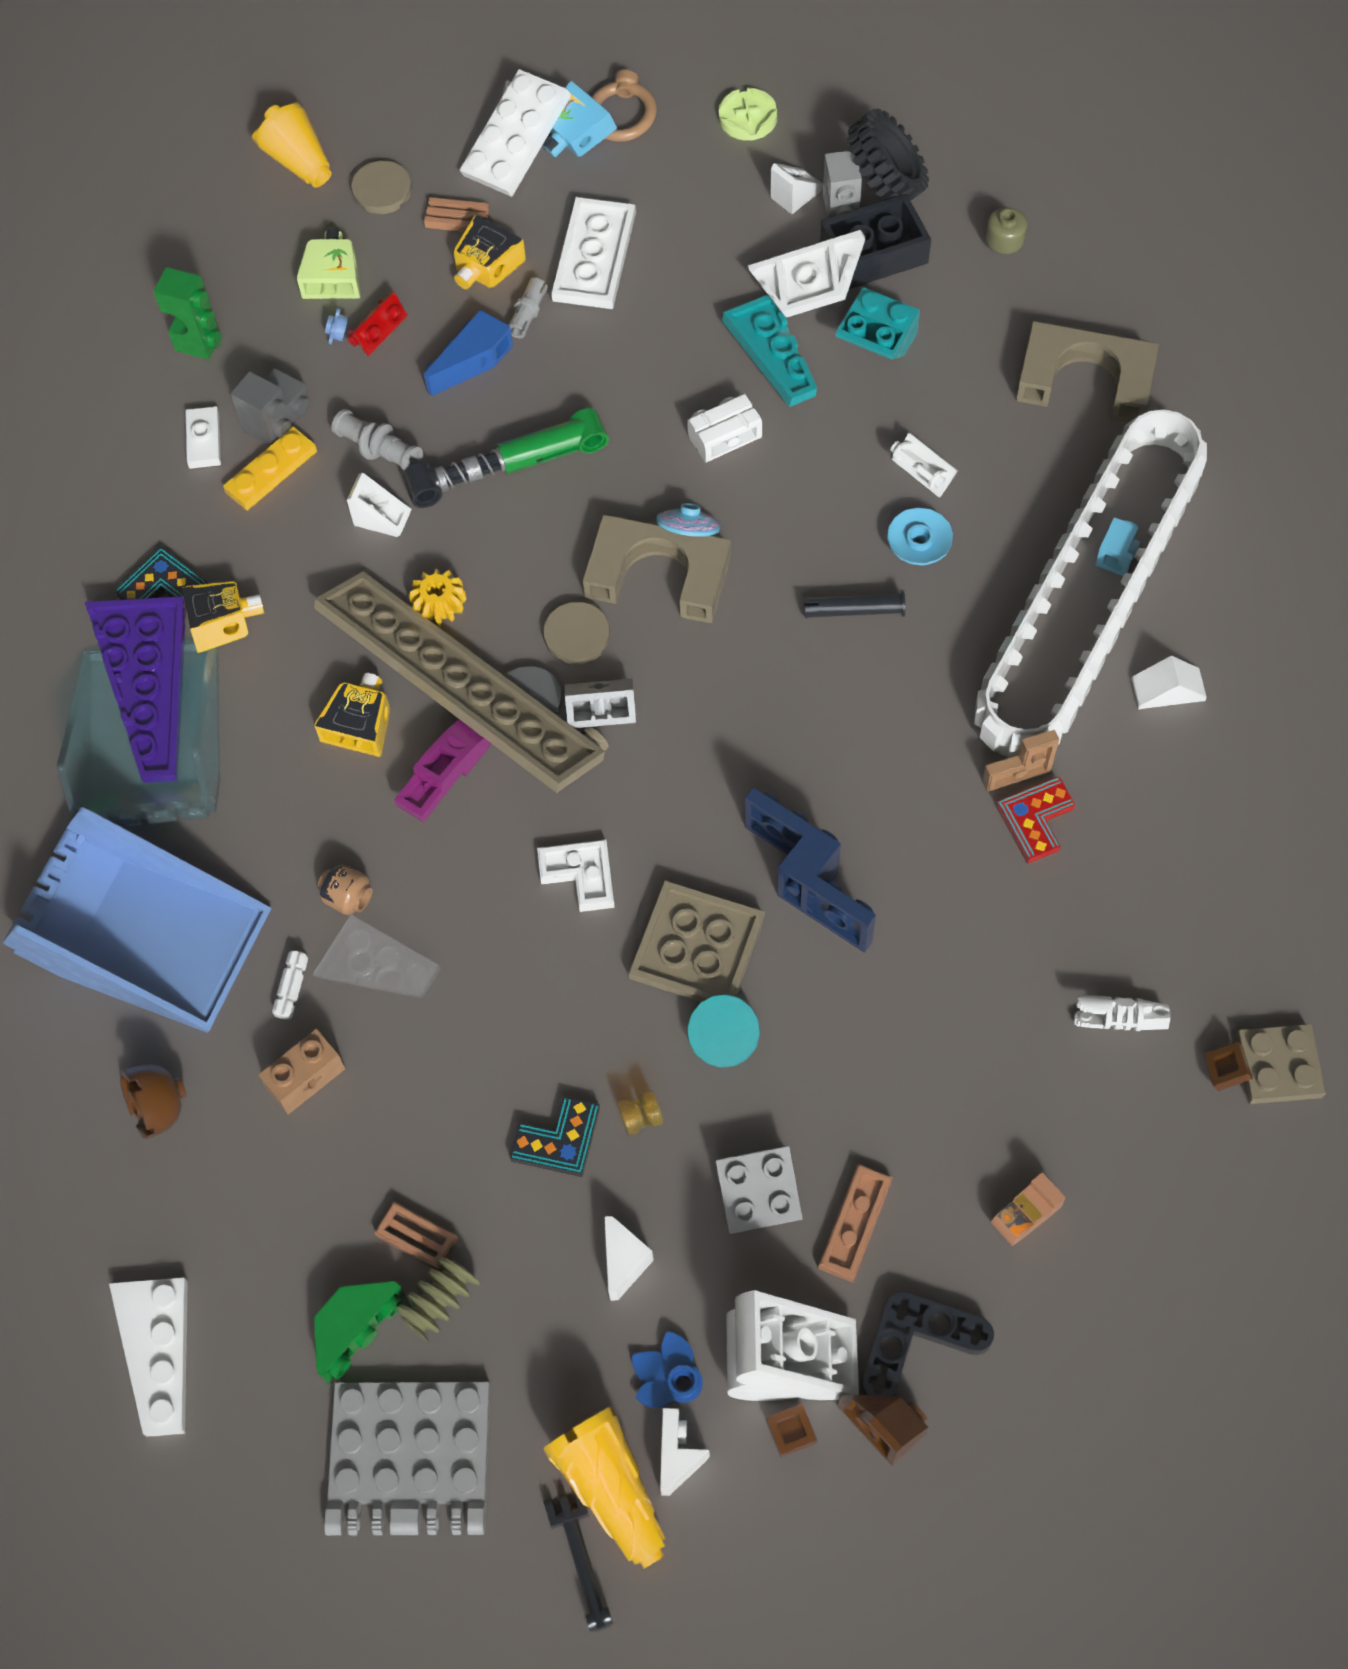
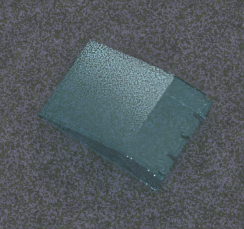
(99, 763)

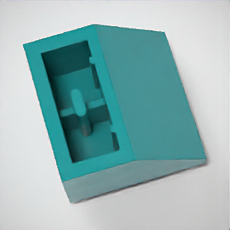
(880, 324)

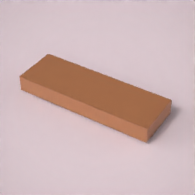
(855, 1223)

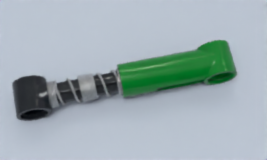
(581, 433)

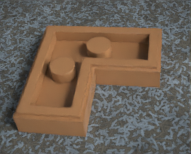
(1033, 760)

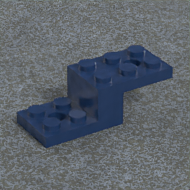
(809, 869)

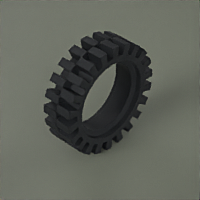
(887, 156)

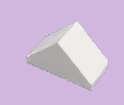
(793, 186)
(376, 508)
(1168, 684)
(625, 1258)

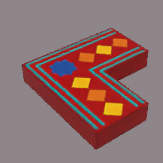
(1028, 815)

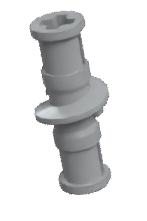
(376, 440)

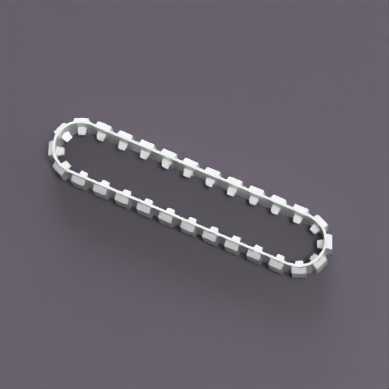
(1152, 428)

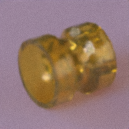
(632, 1115)

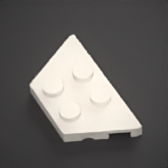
(811, 274)

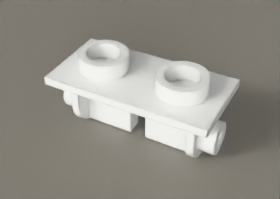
(923, 464)

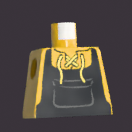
(486, 254)
(218, 613)
(356, 717)

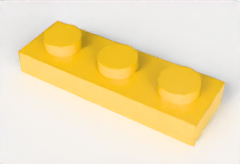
(270, 468)

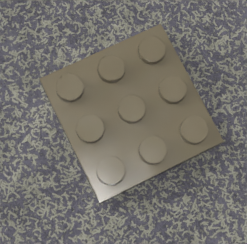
(696, 944)

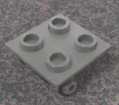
(759, 1189)

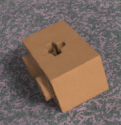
(302, 1071)

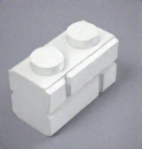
(724, 427)

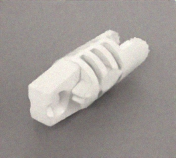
(1121, 1013)

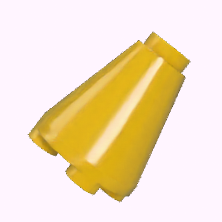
(292, 142)

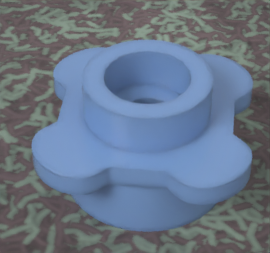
(336, 326)

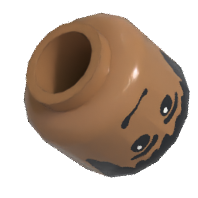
(345, 889)

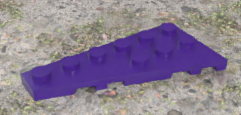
(145, 663)

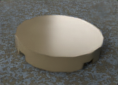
(381, 187)
(576, 633)

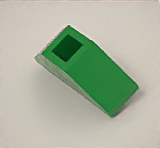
(351, 1323)

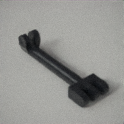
(598, 1617)

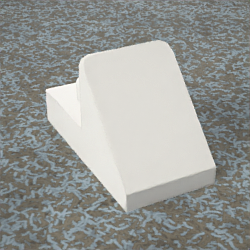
(677, 1463)

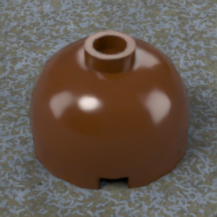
(152, 1097)

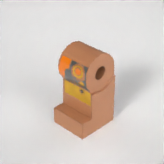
(1028, 1209)

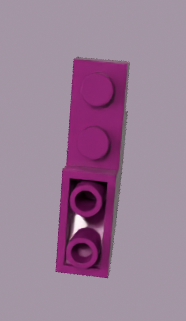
(440, 768)

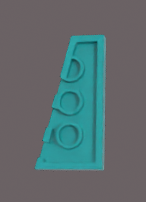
(768, 342)

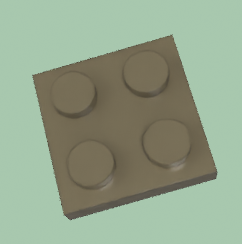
(1282, 1064)

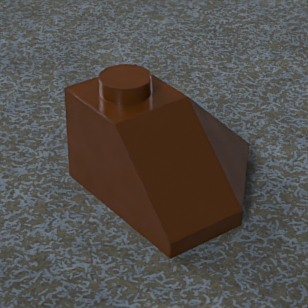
(886, 1422)

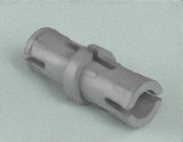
(527, 307)

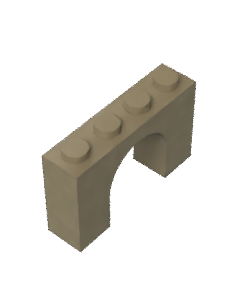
(1126, 359)
(625, 541)

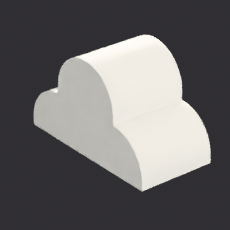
(789, 1350)

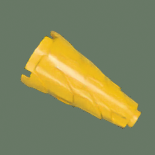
(607, 1480)

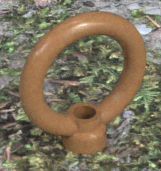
(626, 86)

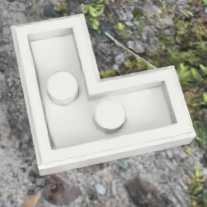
(584, 863)

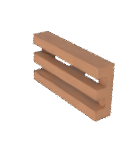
(454, 209)
(443, 1251)

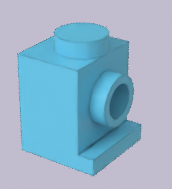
(1118, 547)

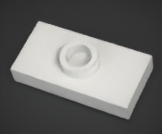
(203, 437)

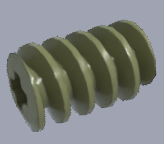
(436, 1297)

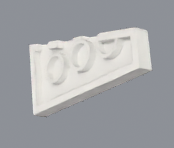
(155, 1348)

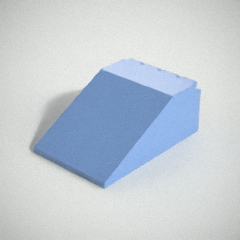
(137, 923)

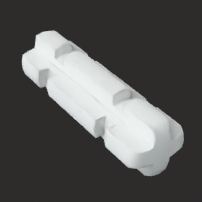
(290, 985)

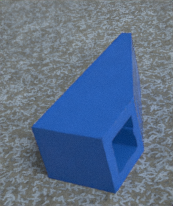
(472, 352)

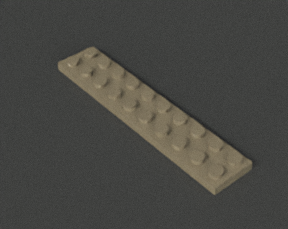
(460, 681)

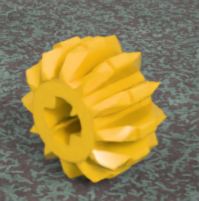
(438, 596)

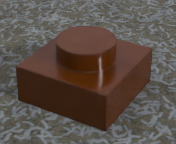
(1228, 1066)
(791, 1430)

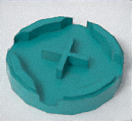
(724, 1030)

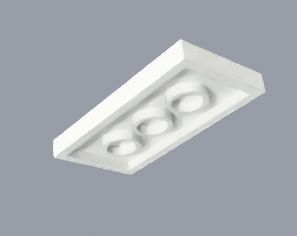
(515, 132)
(594, 253)

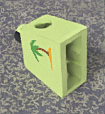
(329, 268)

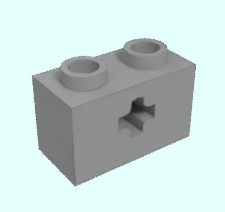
(841, 183)
(600, 703)

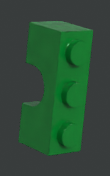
(194, 324)

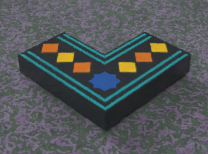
(158, 575)
(561, 1149)

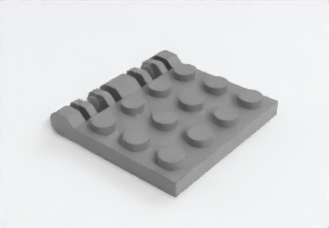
(408, 1450)

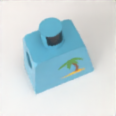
(580, 124)

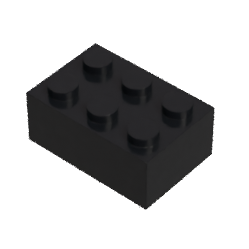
(892, 241)

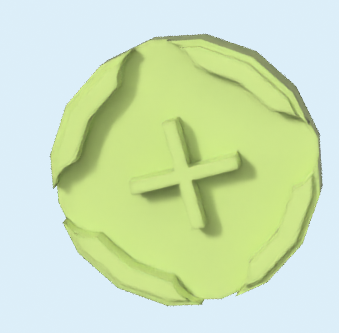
(748, 114)

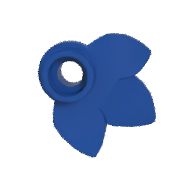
(663, 1370)

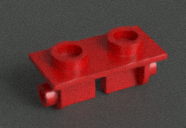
(378, 324)

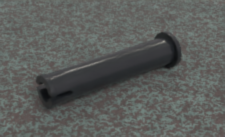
(855, 605)

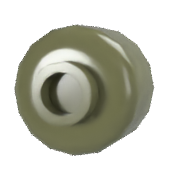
(1006, 230)

